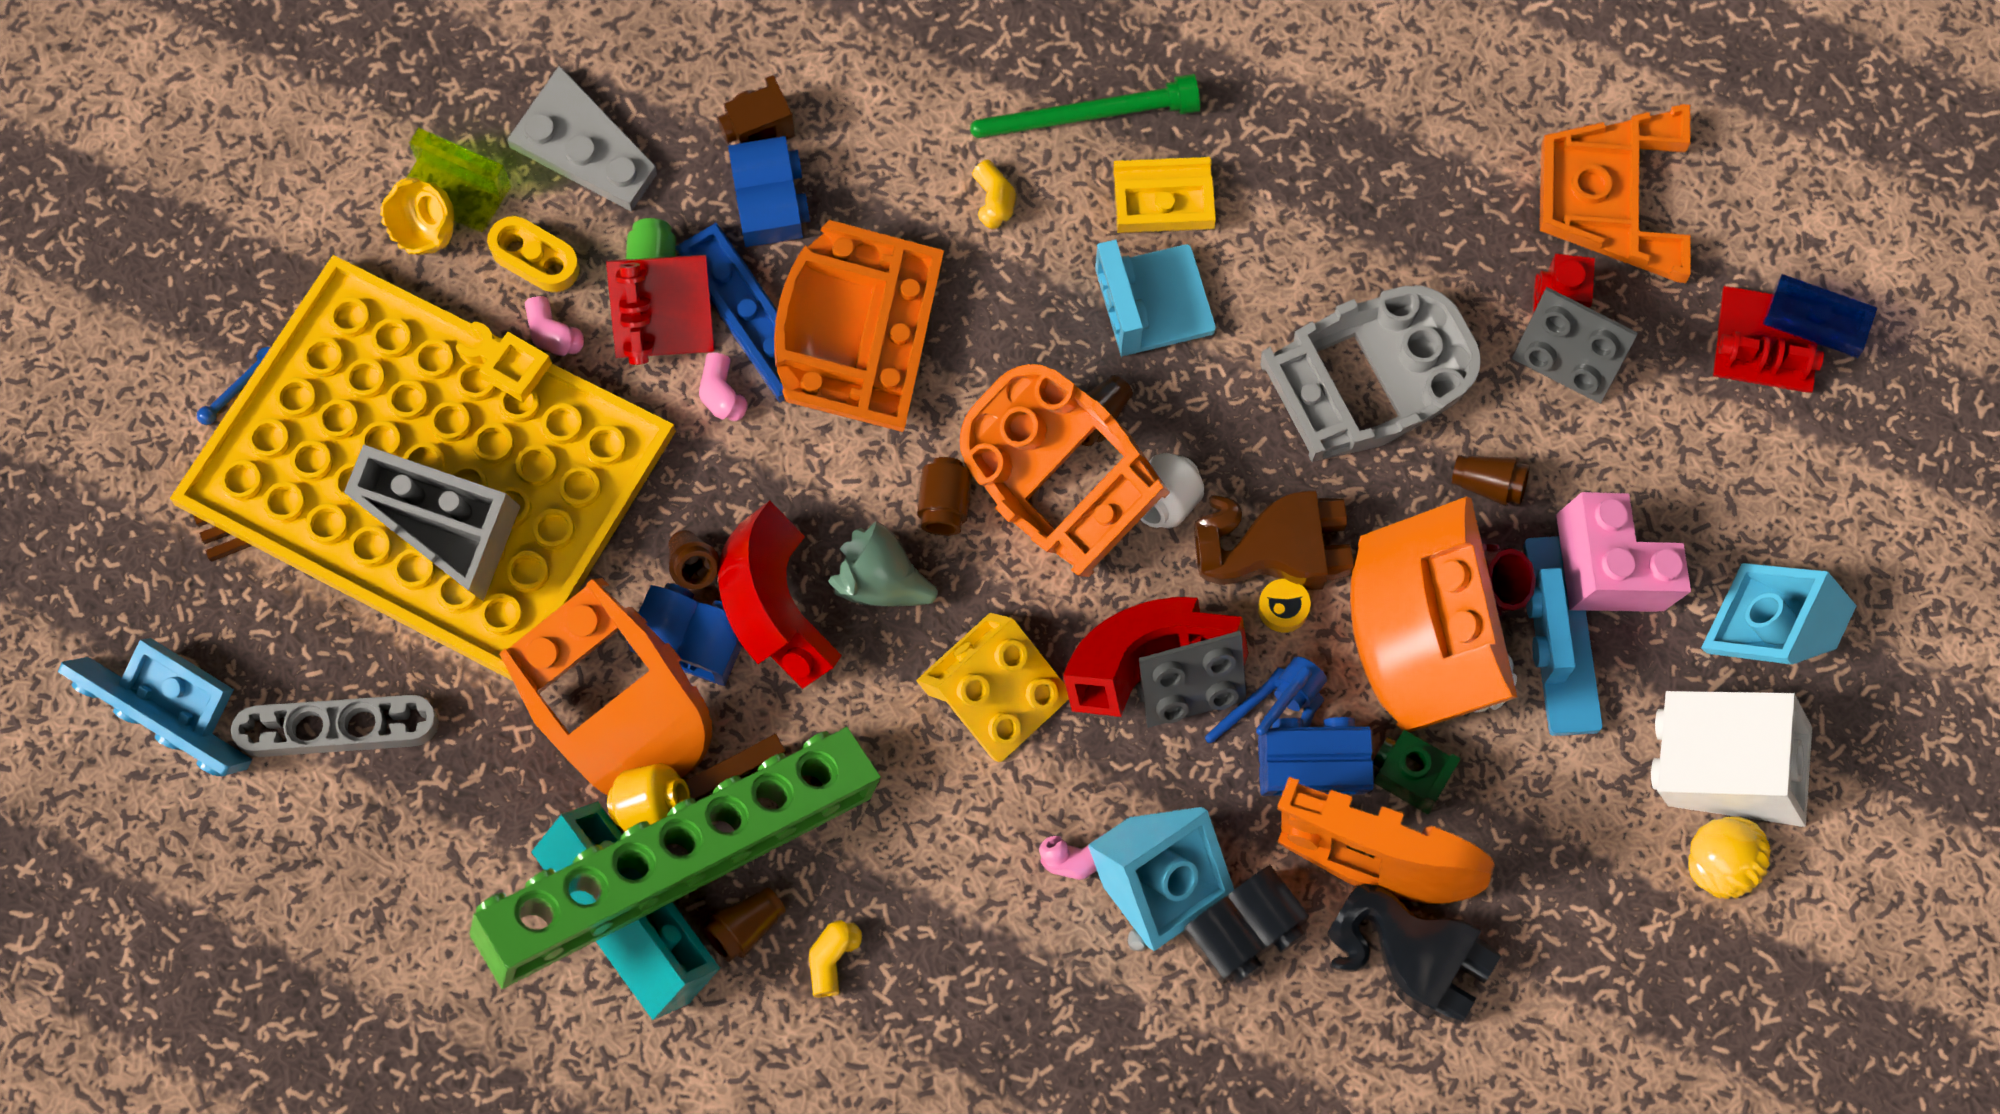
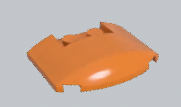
(855, 323)
(1429, 618)

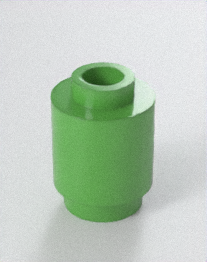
(650, 240)

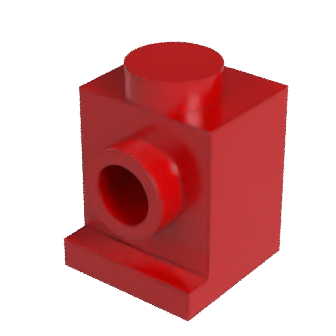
(1568, 276)

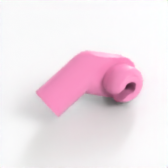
(548, 333)
(717, 393)
(1066, 859)

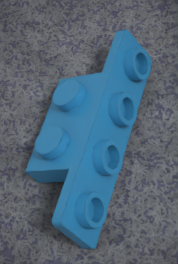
(1561, 645)
(168, 699)

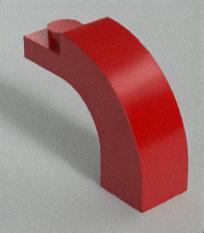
(760, 602)
(1107, 659)

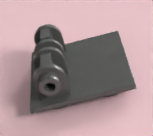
(1574, 345)
(1192, 679)

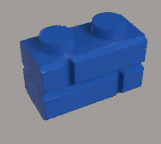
(1319, 757)

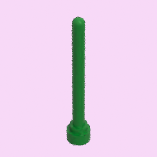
(1177, 95)

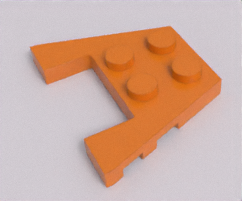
(1594, 190)

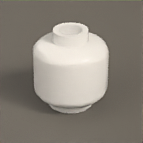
(1185, 490)

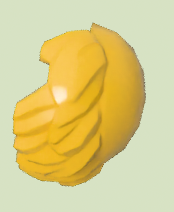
(418, 216)
(1729, 857)

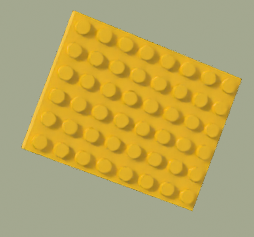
(386, 374)

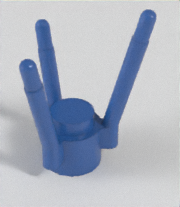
(1295, 688)

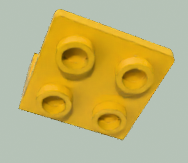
(996, 685)

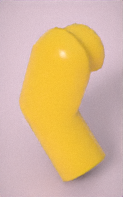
(999, 197)
(826, 952)

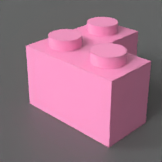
(1607, 565)

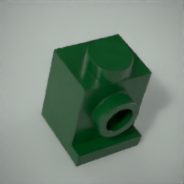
(1416, 788)

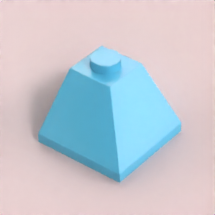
(1780, 615)
(1162, 871)

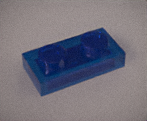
(1820, 315)

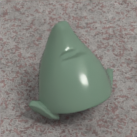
(880, 571)

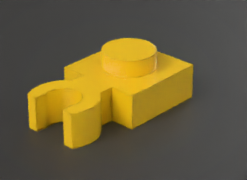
(508, 365)

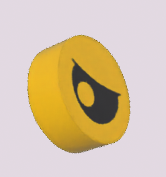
(1284, 606)

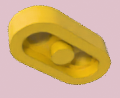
(535, 256)

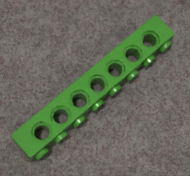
(519, 951)

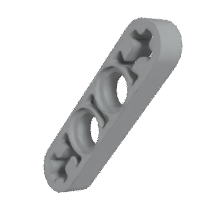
(335, 720)

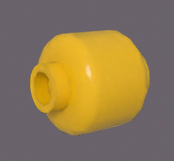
(645, 795)

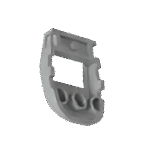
(1414, 348)

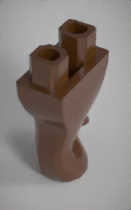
(1279, 543)

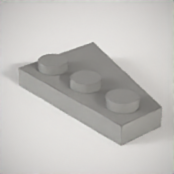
(582, 143)

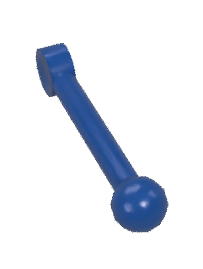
(207, 414)

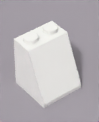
(1734, 754)

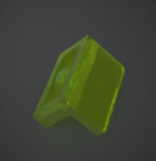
(471, 180)

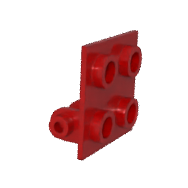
(660, 307)
(1758, 352)

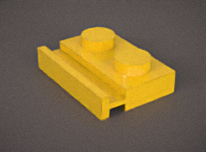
(1164, 194)

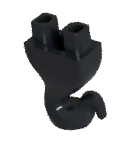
(1416, 952)

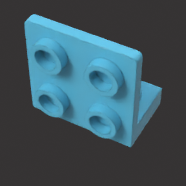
(1153, 297)

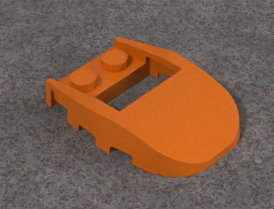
(1025, 433)
(645, 725)
(1407, 863)

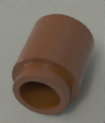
(944, 496)

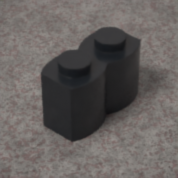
(1246, 926)

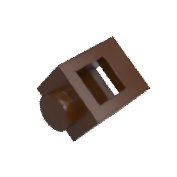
(757, 115)

